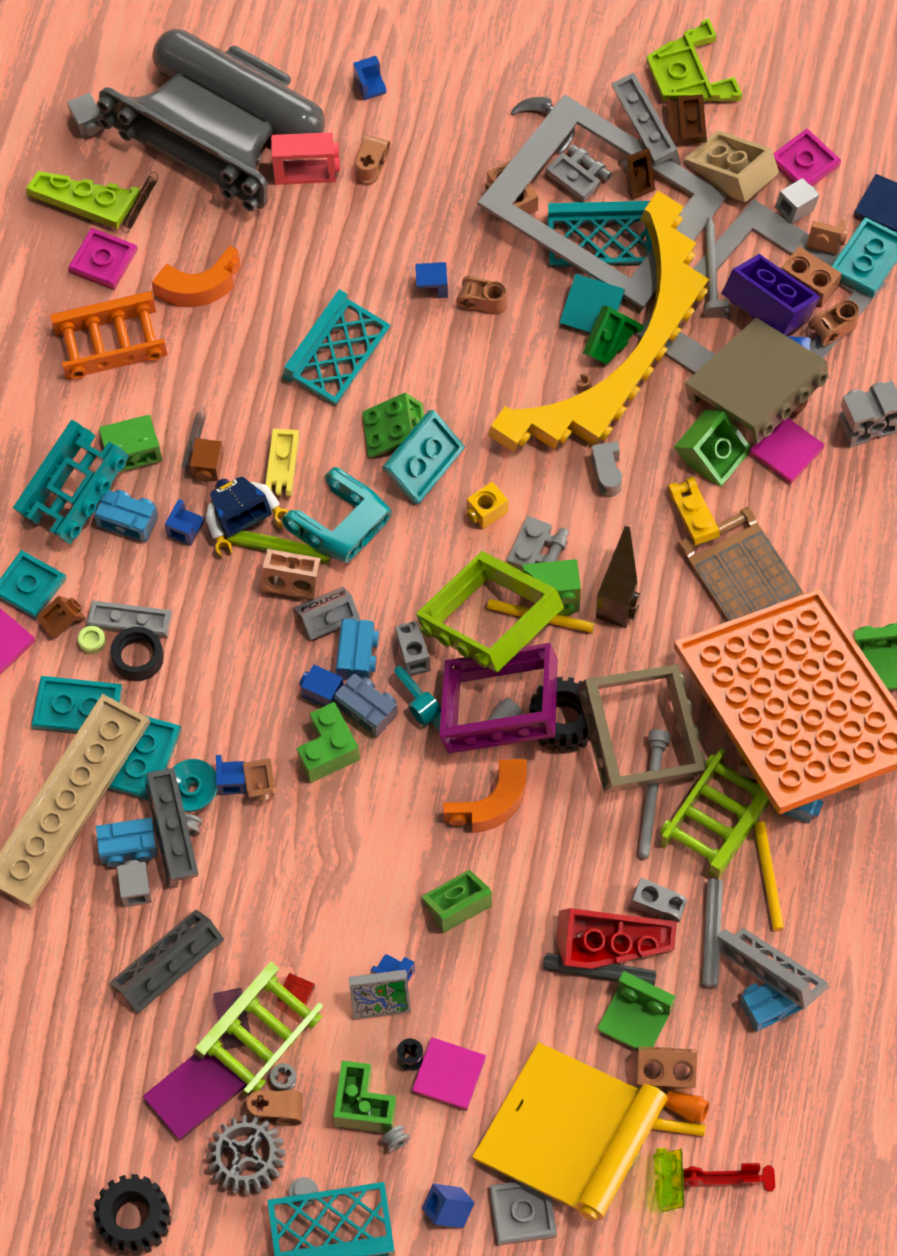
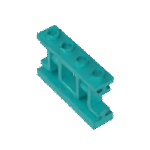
(55, 472)

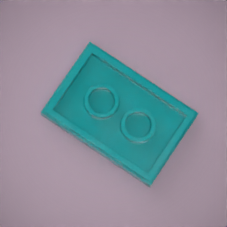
(867, 257)
(423, 457)
(67, 702)
(149, 755)

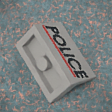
(326, 612)

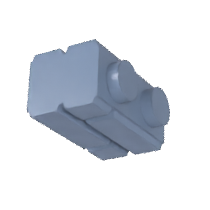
(366, 704)

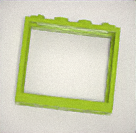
(466, 583)

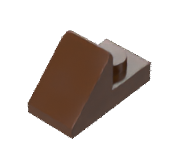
(638, 173)

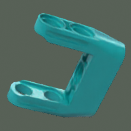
(354, 531)

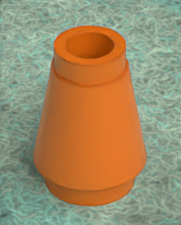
(688, 1106)

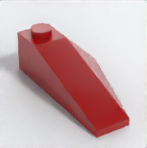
(602, 938)

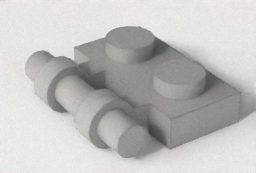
(574, 177)
(531, 541)

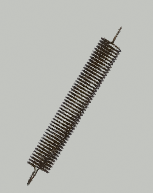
(138, 197)

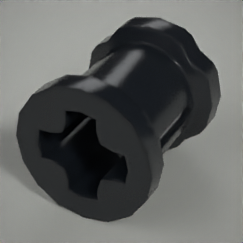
(410, 1045)

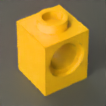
(490, 496)

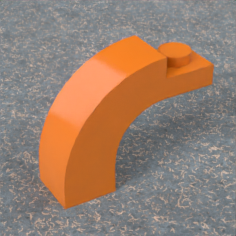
(199, 288)
(498, 805)

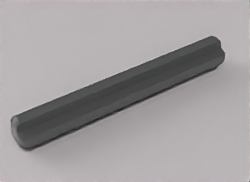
(609, 972)

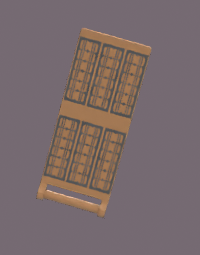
(742, 570)

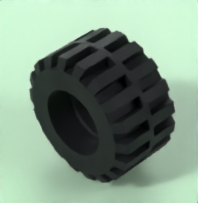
(566, 735)
(122, 1193)

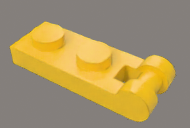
(694, 511)

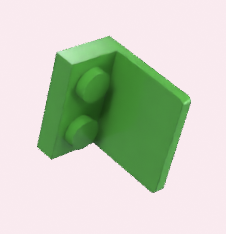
(390, 423)
(136, 439)
(637, 1012)

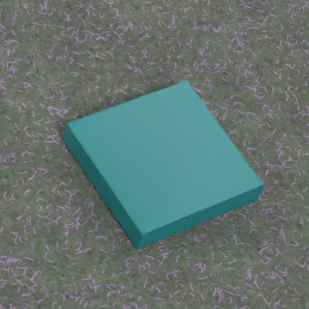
(587, 300)
(29, 584)

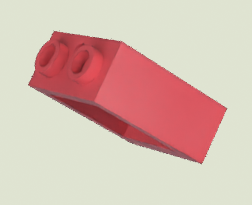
(305, 147)

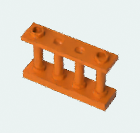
(104, 313)

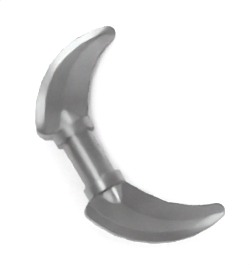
(544, 105)

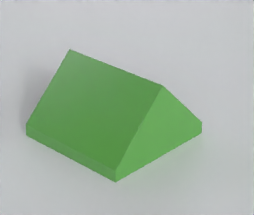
(458, 900)

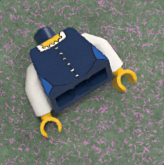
(238, 506)

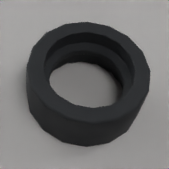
(131, 635)

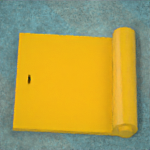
(571, 1131)

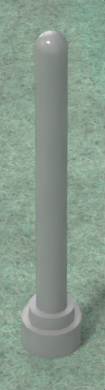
(658, 742)

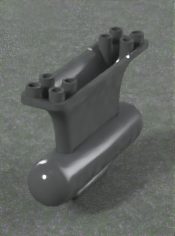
(213, 112)

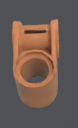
(371, 158)
(481, 295)
(832, 325)
(279, 1107)

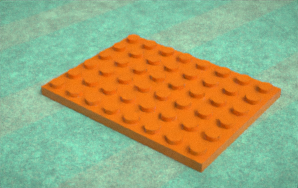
(796, 699)

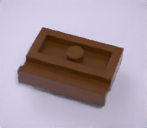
(687, 119)

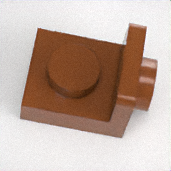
(60, 615)

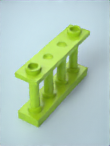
(731, 836)
(250, 1003)

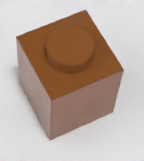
(206, 460)

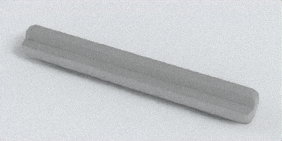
(712, 929)

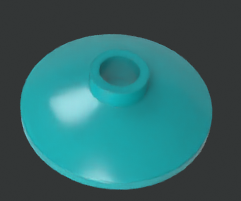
(196, 773)

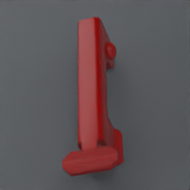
(746, 1175)

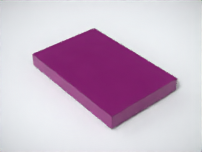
(193, 1093)

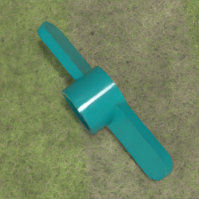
(425, 706)

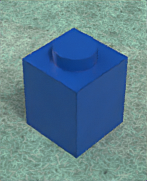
(320, 685)

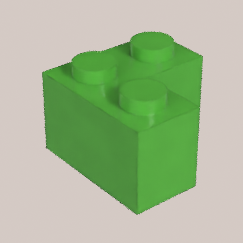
(333, 746)
(356, 1106)

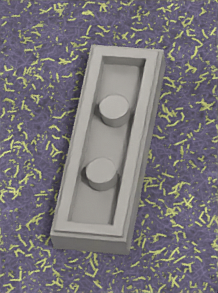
(117, 617)

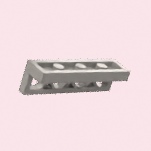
(645, 119)
(770, 971)

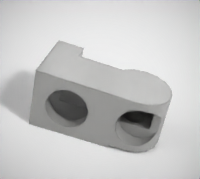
(607, 475)
(413, 648)
(658, 901)

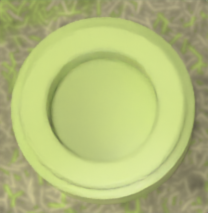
(91, 640)

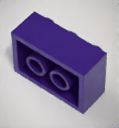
(770, 294)

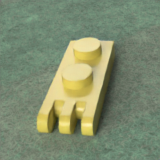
(282, 460)

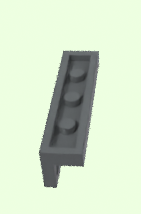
(170, 826)
(168, 961)

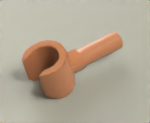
(588, 384)

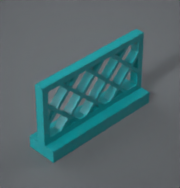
(601, 213)
(315, 341)
(366, 1247)

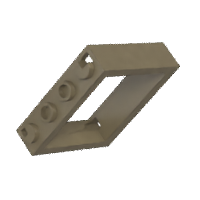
(601, 740)

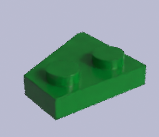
(610, 334)

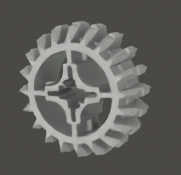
(228, 1141)

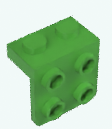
(880, 649)

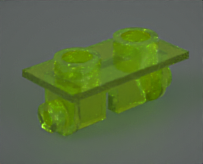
(670, 1185)

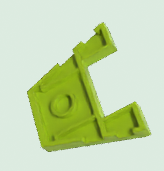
(680, 72)

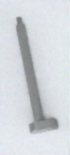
(714, 308)

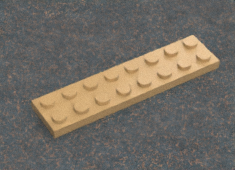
(68, 798)

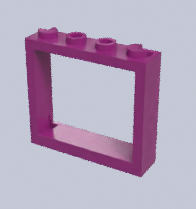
(502, 730)

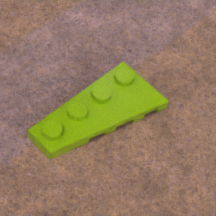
(94, 201)

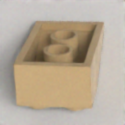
(734, 164)

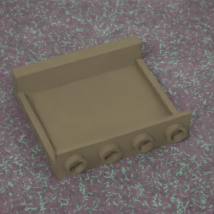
(758, 378)

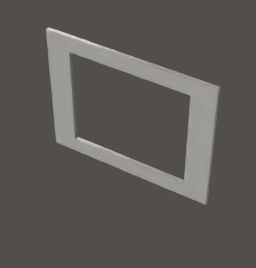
(538, 150)
(783, 235)

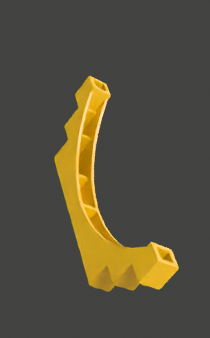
(596, 408)

